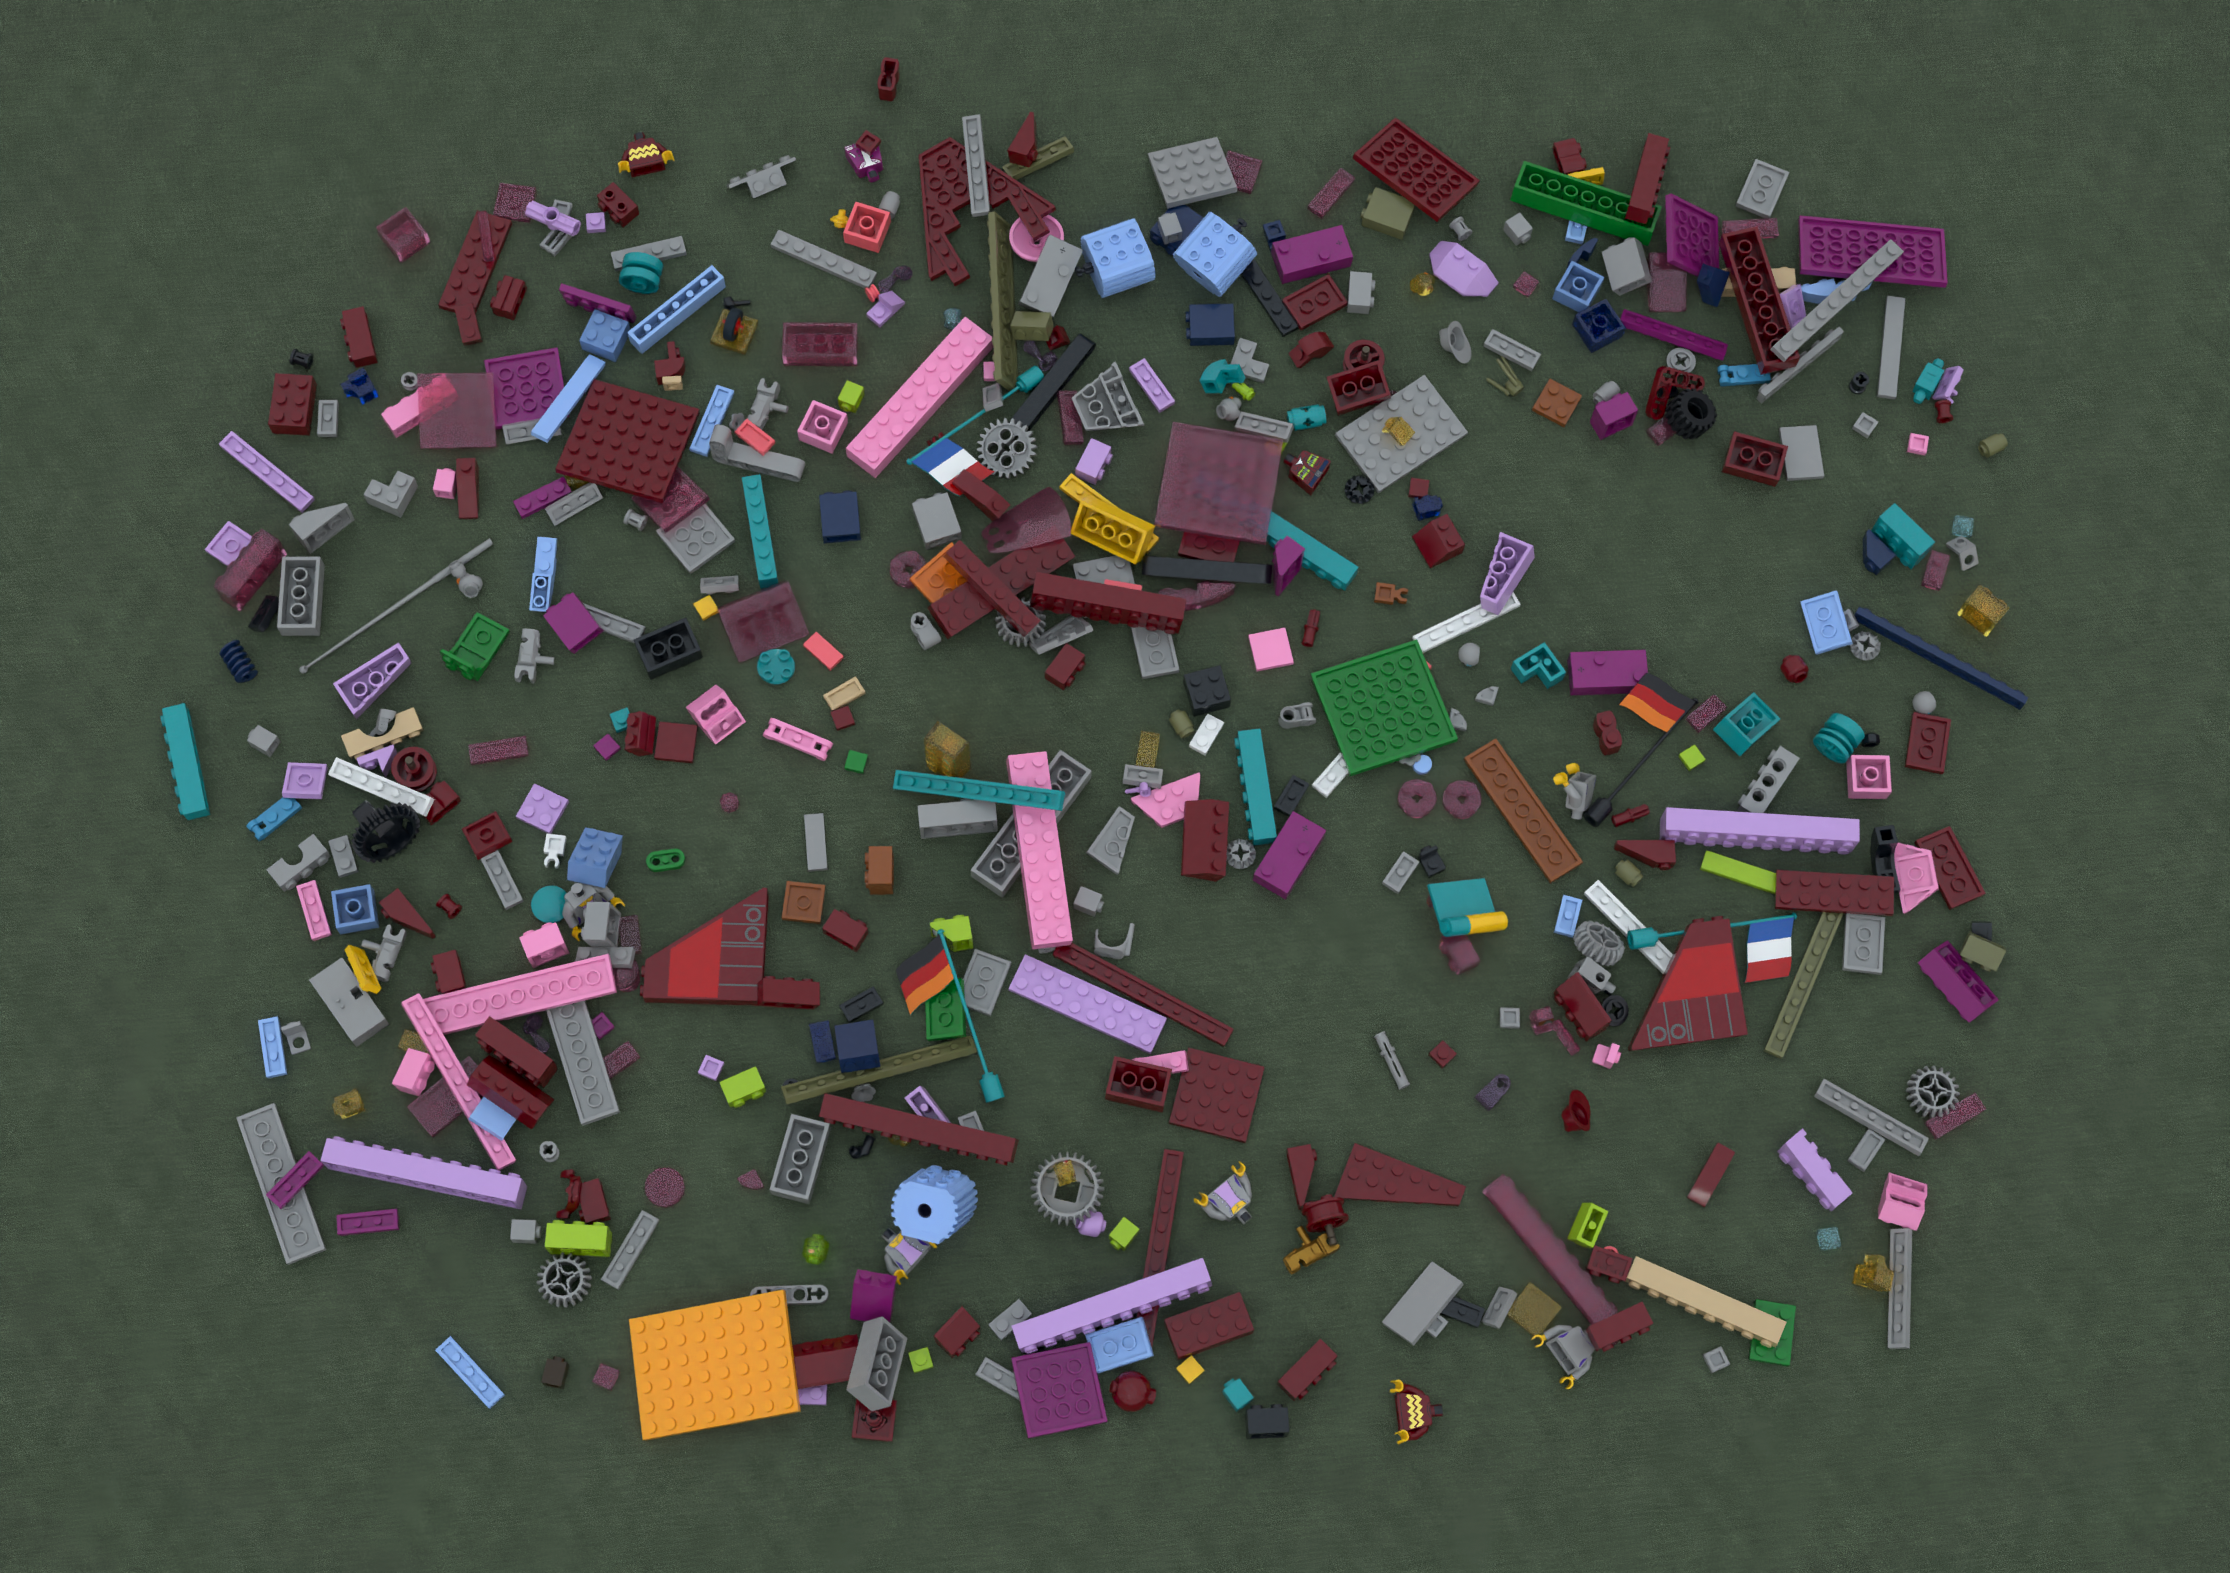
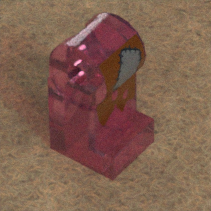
(1541, 1020)

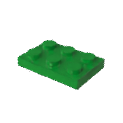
(945, 1014)
(1782, 1352)

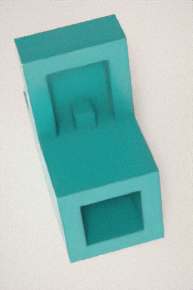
(1219, 374)

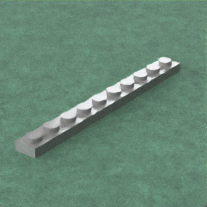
(1837, 300)

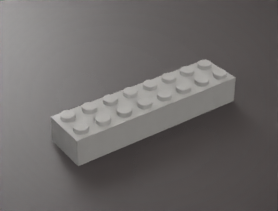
(1000, 862)

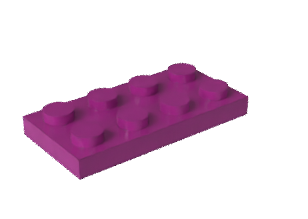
(590, 301)

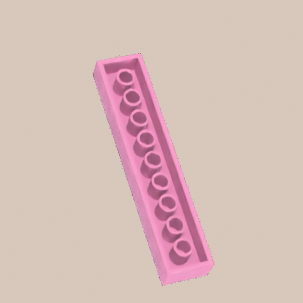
(919, 397)
(1040, 856)

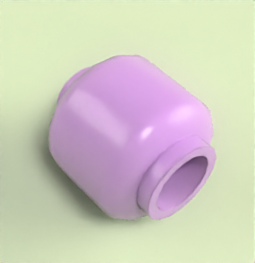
(1091, 1226)

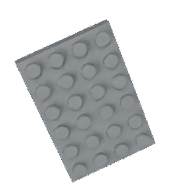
(1379, 453)

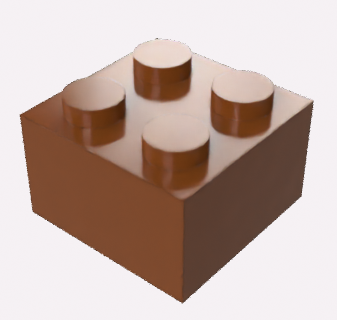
(880, 870)

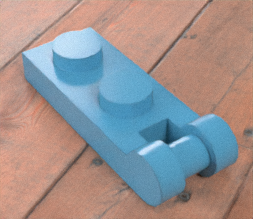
(1742, 375)
(274, 817)

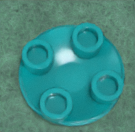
(776, 666)
(548, 904)

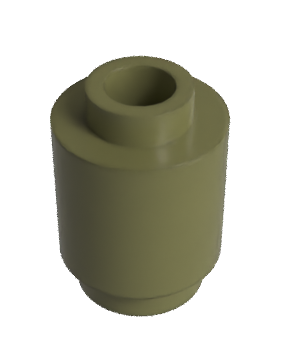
(1992, 445)
(1181, 723)
(1628, 873)

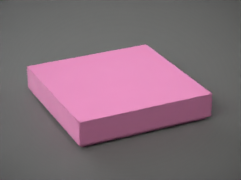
(1270, 649)

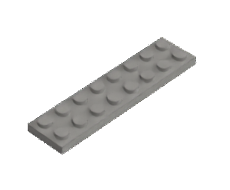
(583, 1062)
(271, 1161)

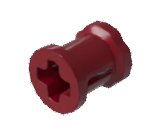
(1943, 411)
(449, 906)

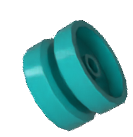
(640, 272)

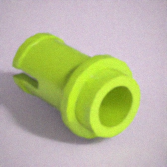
(1244, 390)

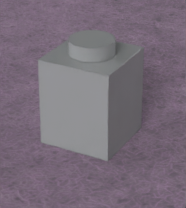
(1169, 228)
(1518, 229)
(263, 740)
(1088, 901)
(525, 1231)

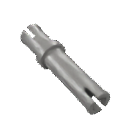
(1382, 1039)

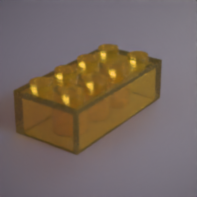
(946, 752)

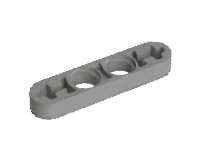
(790, 1290)

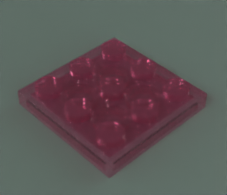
(680, 502)

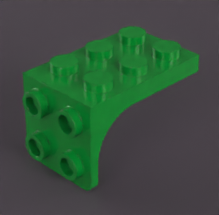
(475, 647)

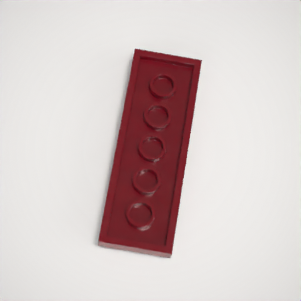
(470, 271)
(1834, 892)

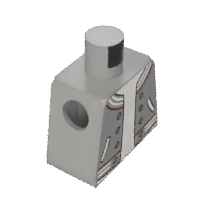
(1594, 976)

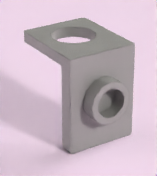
(1963, 548)
(295, 1030)

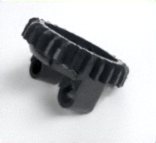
(389, 828)

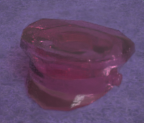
(627, 978)

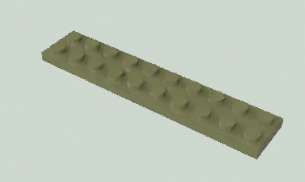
(1003, 301)

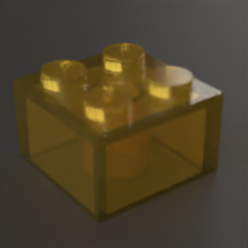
(1983, 610)

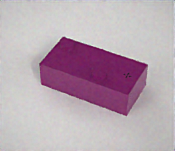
(1311, 254)
(1605, 671)
(1289, 855)

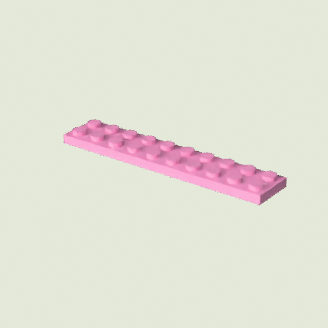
(523, 994)

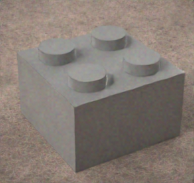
(601, 924)

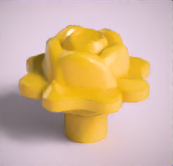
(840, 220)

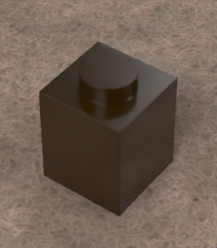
(555, 1372)

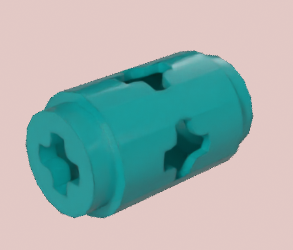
(1314, 417)

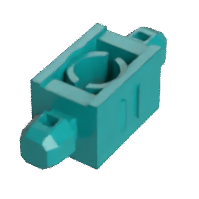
(1928, 381)

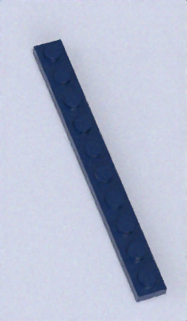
(1944, 660)

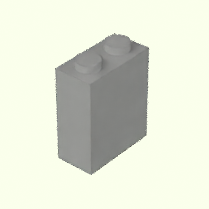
(1626, 266)
(936, 520)

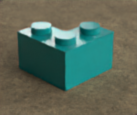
(1539, 662)

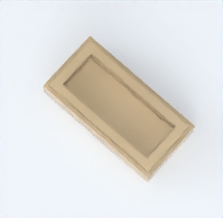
(844, 694)

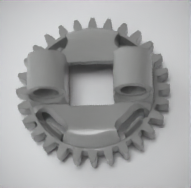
(1064, 1210)

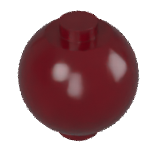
(1132, 1391)

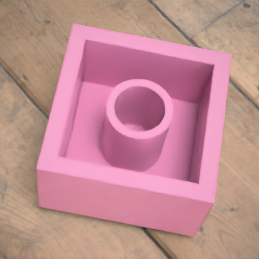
(822, 426)
(1868, 777)
(544, 944)

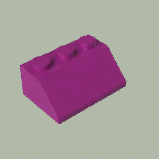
(1286, 563)

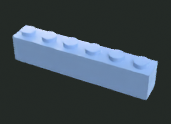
(676, 309)

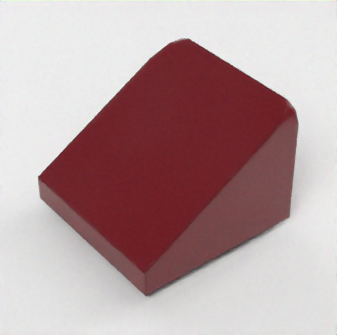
(1058, 338)

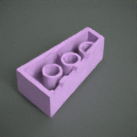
(1505, 571)
(371, 679)
(1814, 1171)

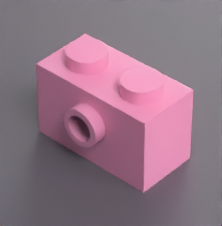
(414, 1072)

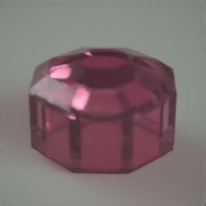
(729, 802)

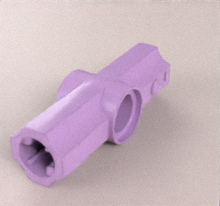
(561, 222)

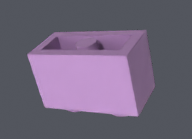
(1093, 461)

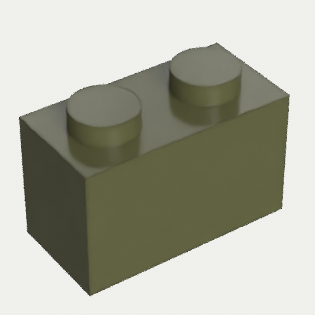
(1032, 326)
(1982, 951)

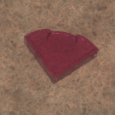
(751, 1180)

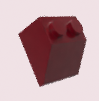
(1439, 541)
(957, 1333)

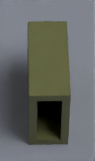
(1387, 213)

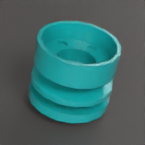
(1838, 738)

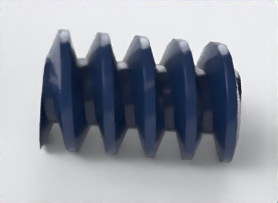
(237, 662)

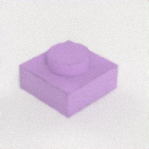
(595, 222)
(711, 1068)

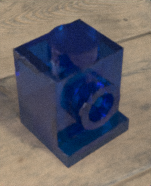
(1427, 506)

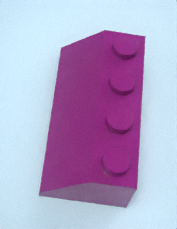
(1957, 981)

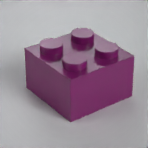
(1613, 415)

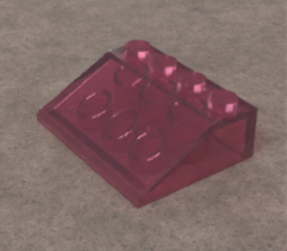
(762, 621)

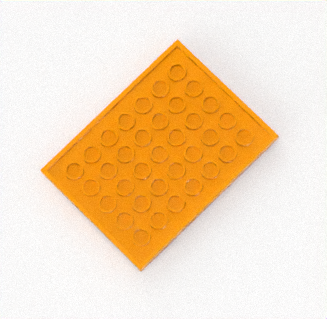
(714, 1365)

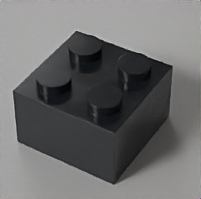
(1206, 690)
(1267, 1422)

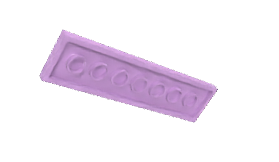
(1087, 1004)

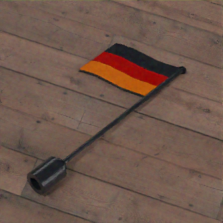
(1660, 708)

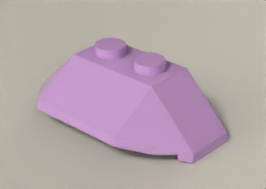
(1462, 270)

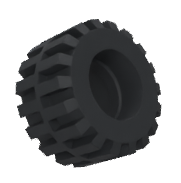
(1691, 414)

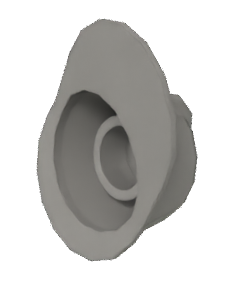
(1455, 341)

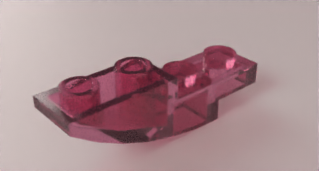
(1204, 596)

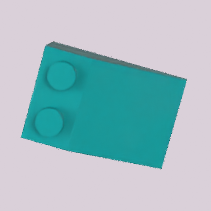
(1746, 724)

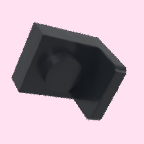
(1431, 861)

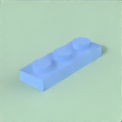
(272, 1047)

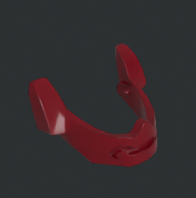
(573, 1192)

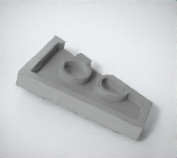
(1061, 633)

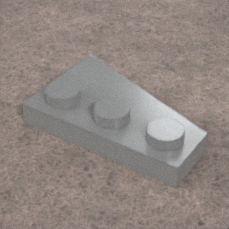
(1112, 840)

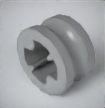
(409, 387)

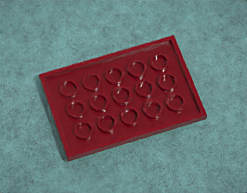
(1416, 169)

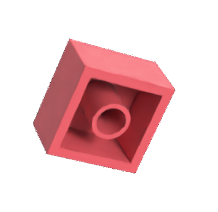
(867, 227)

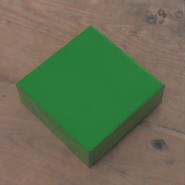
(856, 761)

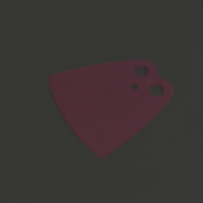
(1032, 523)

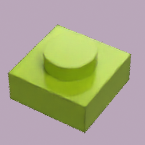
(920, 1360)

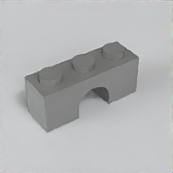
(313, 856)

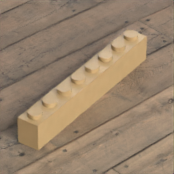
(1705, 1301)

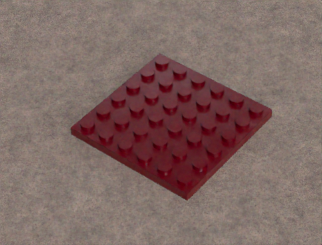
(627, 441)

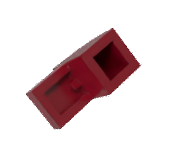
(1311, 346)
(670, 367)

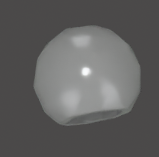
(1469, 654)
(1924, 702)

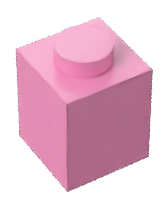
(445, 483)

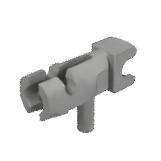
(765, 403)
(529, 656)
(386, 952)

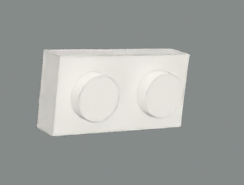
(1206, 734)

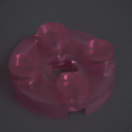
(898, 564)
(1424, 790)
(1454, 806)

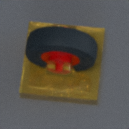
(734, 331)

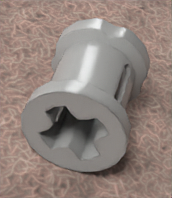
(1460, 228)
(635, 519)
(546, 1156)

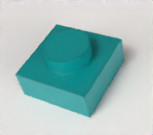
(619, 719)

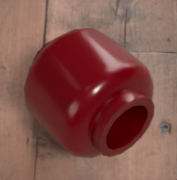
(1794, 668)

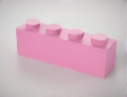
(403, 415)

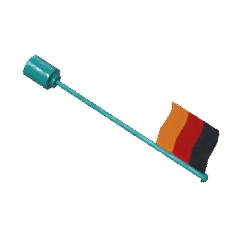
(926, 976)

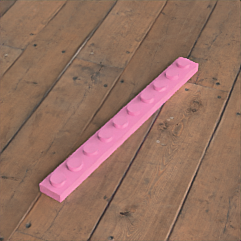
(454, 1076)

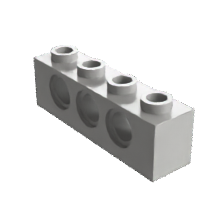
(1785, 761)

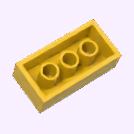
(1112, 529)

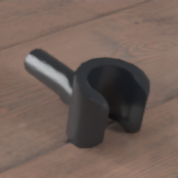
(729, 303)

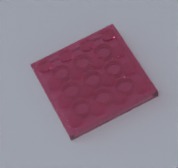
(456, 410)

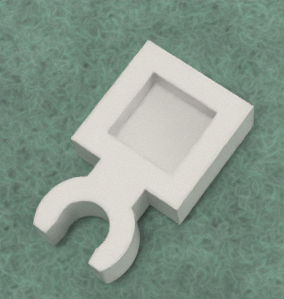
(554, 847)

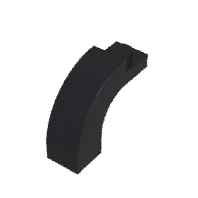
(1882, 853)

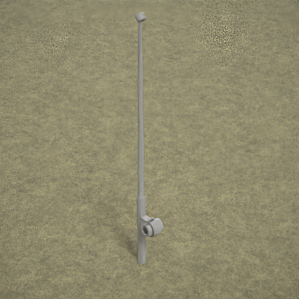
(455, 568)

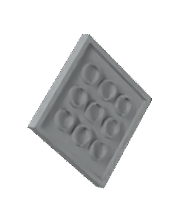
(1192, 172)

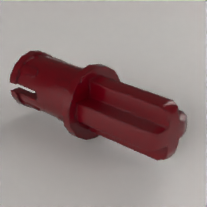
(1311, 628)
(1630, 815)

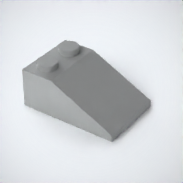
(320, 525)

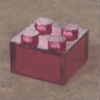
(403, 234)

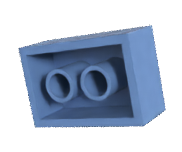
(594, 857)

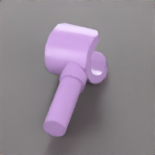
(1143, 788)

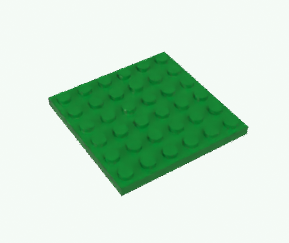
(1383, 707)

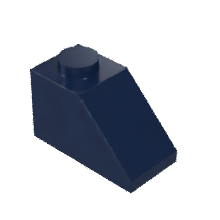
(1712, 283)
(1875, 553)

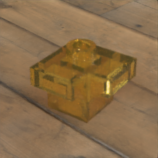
(1873, 1274)

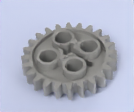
(1019, 459)

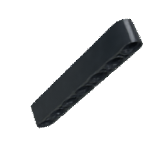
(1054, 381)
(1207, 569)

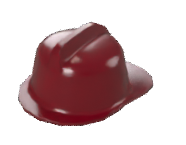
(1577, 1112)

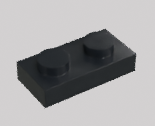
(264, 614)
(1291, 795)
(861, 1004)
(1464, 1312)

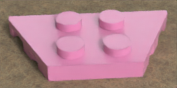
(1168, 803)
(1915, 875)

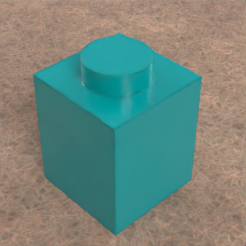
(1237, 1394)

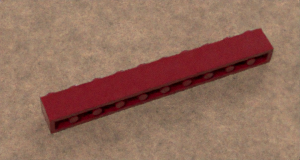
(919, 1128)

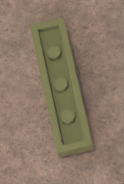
(1046, 156)

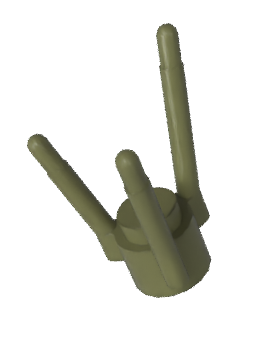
(1513, 385)

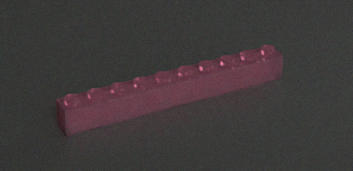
(1549, 1250)

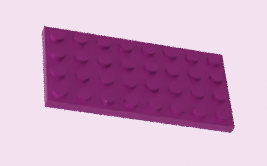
(1842, 246)

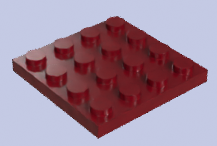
(1217, 1095)

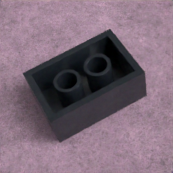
(668, 648)

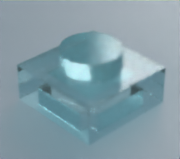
(1962, 526)
(1828, 1238)

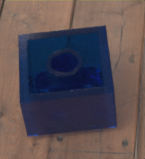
(1598, 325)

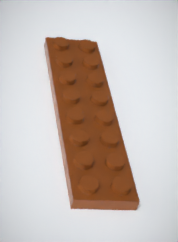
(1523, 810)

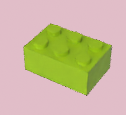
(578, 1239)

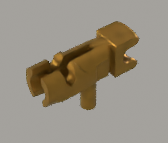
(1309, 1252)

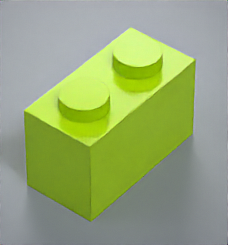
(743, 1087)
(1587, 1225)

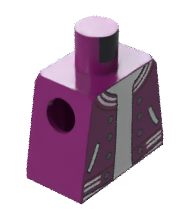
(863, 163)

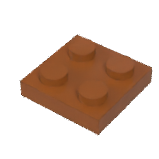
(1557, 403)
(803, 902)

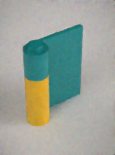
(1465, 908)

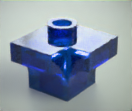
(359, 386)

